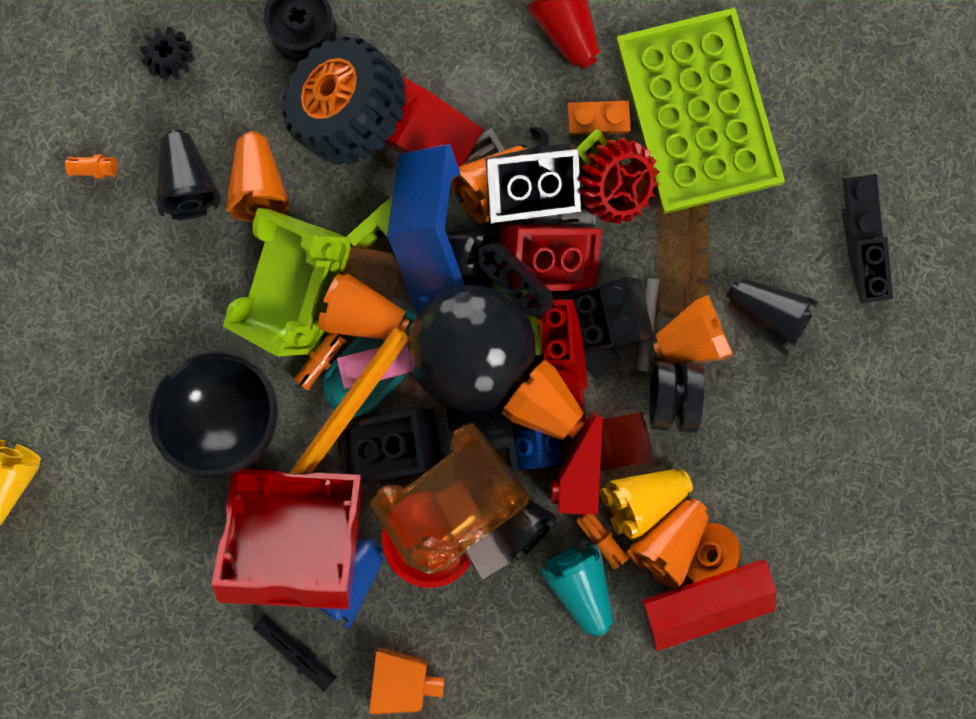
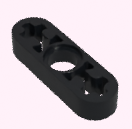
(501, 274)

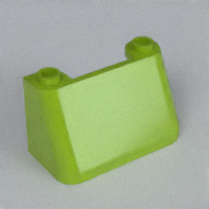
(288, 285)

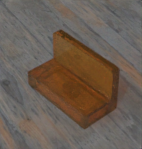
(374, 269)

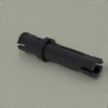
(266, 627)

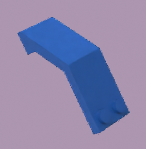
(419, 221)

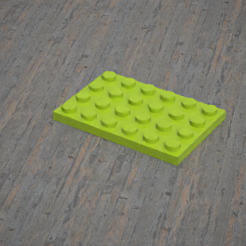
(700, 110)

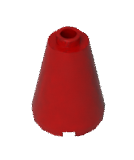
(569, 29)

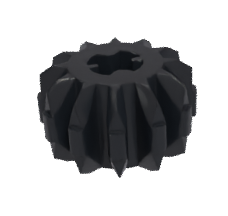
(175, 61)

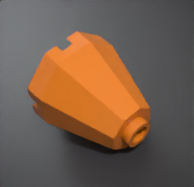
(693, 336)
(545, 404)

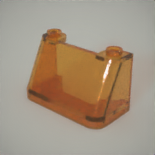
(451, 503)

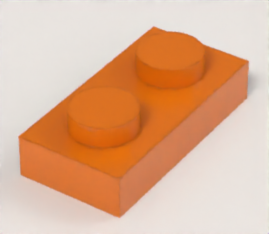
(607, 116)

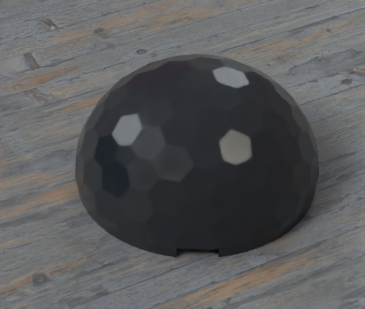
(471, 348)
(213, 415)

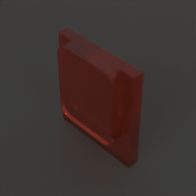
(625, 441)

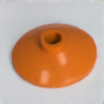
(715, 539)

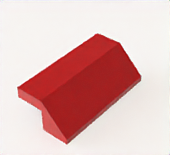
(710, 604)

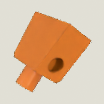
(401, 683)

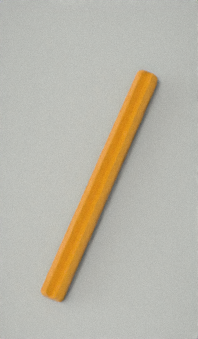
(351, 402)

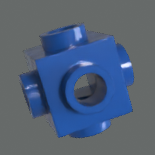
(536, 449)

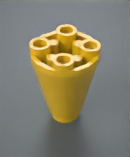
(644, 500)

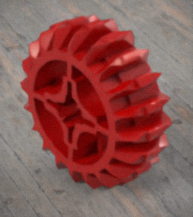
(609, 180)

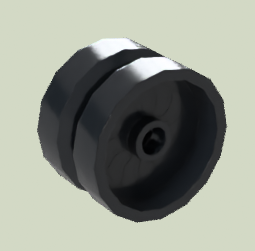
(299, 26)
(676, 396)

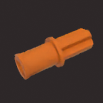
(603, 538)

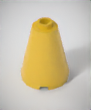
(16, 472)

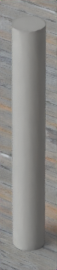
(645, 347)

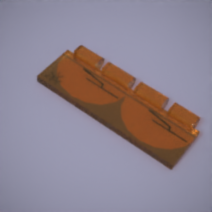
(679, 259)

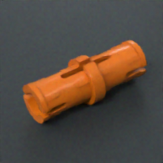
(319, 360)

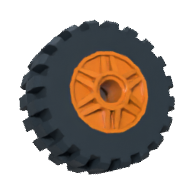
(344, 100)

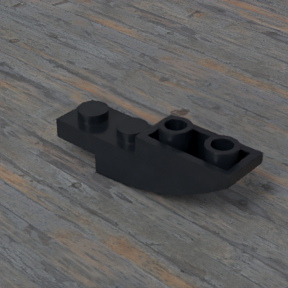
(865, 239)

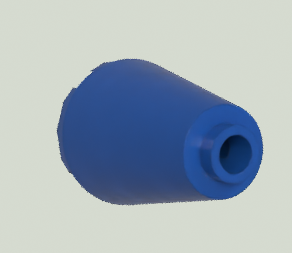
(367, 564)

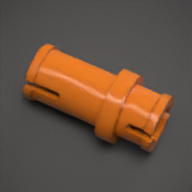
(91, 166)

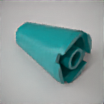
(581, 587)

